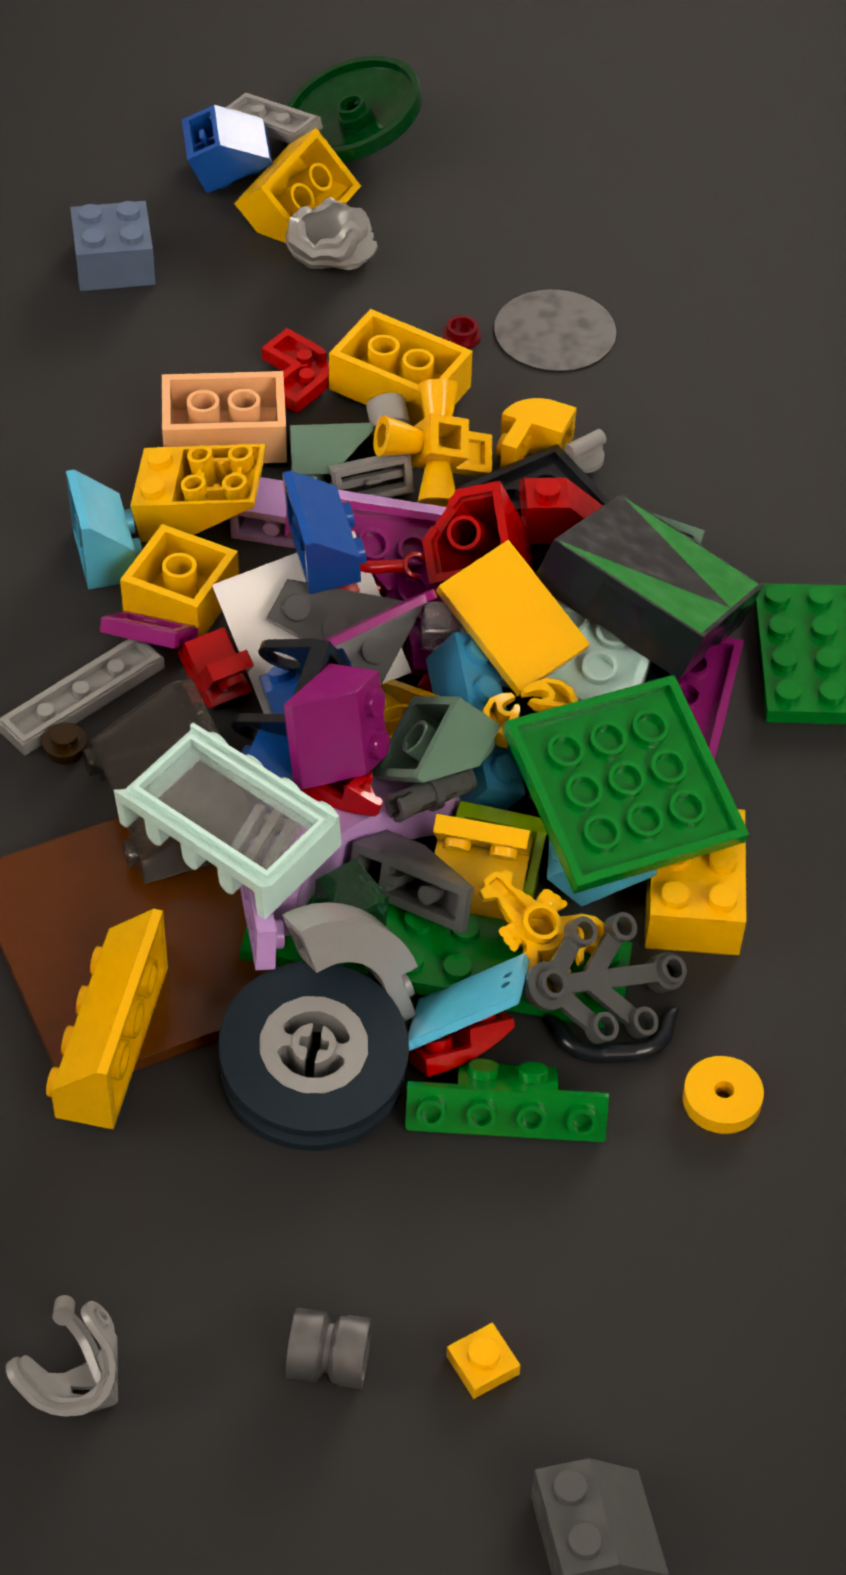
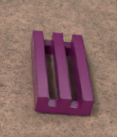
(148, 629)

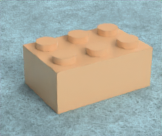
(225, 411)

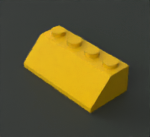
(110, 1022)

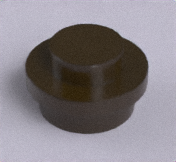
(64, 743)

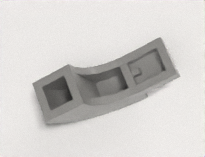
(342, 934)

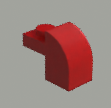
(216, 667)

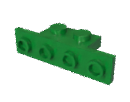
(507, 1103)

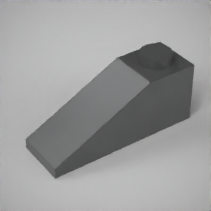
(415, 879)

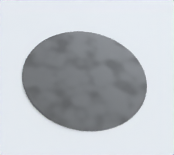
(555, 330)

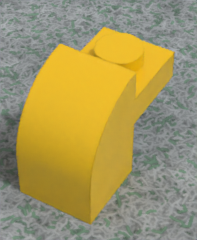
(534, 426)

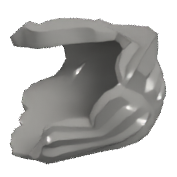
(331, 236)

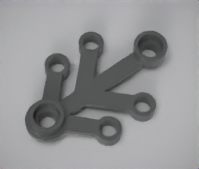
(600, 980)

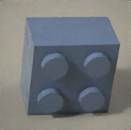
(113, 245)

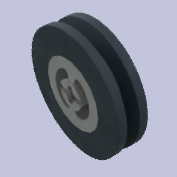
(355, 1070)

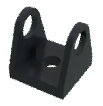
(311, 658)

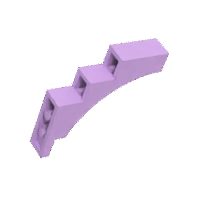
(270, 933)

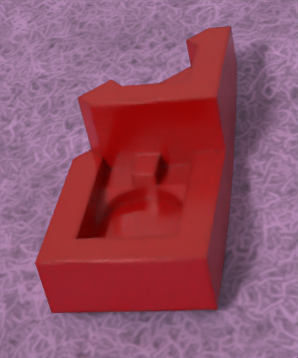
(349, 795)

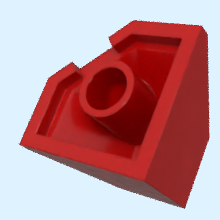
(552, 507)

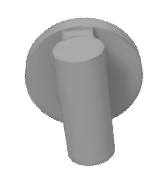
(587, 451)

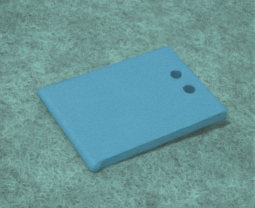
(468, 1001)

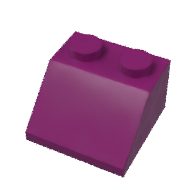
(336, 726)

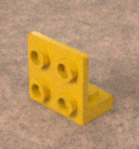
(478, 850)

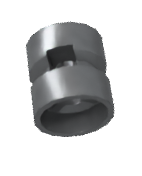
(329, 1348)

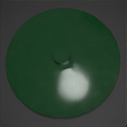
(362, 103)

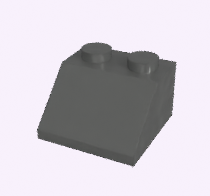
(596, 1520)

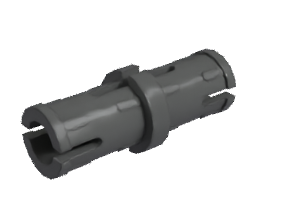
(429, 795)

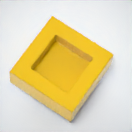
(483, 1360)

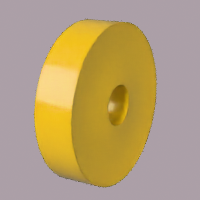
(719, 1113)

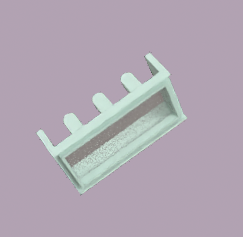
(234, 816)

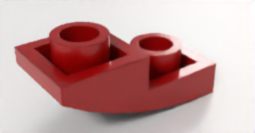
(460, 1045)

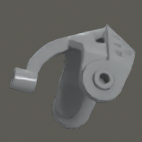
(99, 1374)

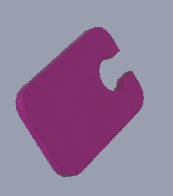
(381, 617)

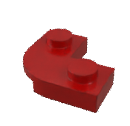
(303, 368)

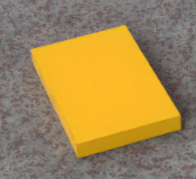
(512, 617)

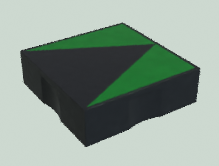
(648, 584)

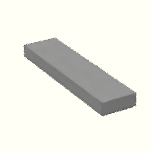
(81, 693)

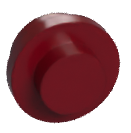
(462, 331)

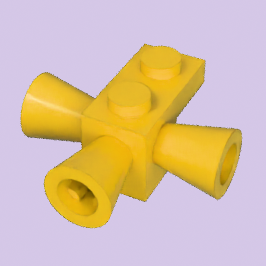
(436, 443)

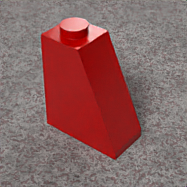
(471, 527)

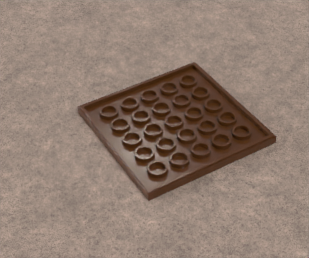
(66, 898)

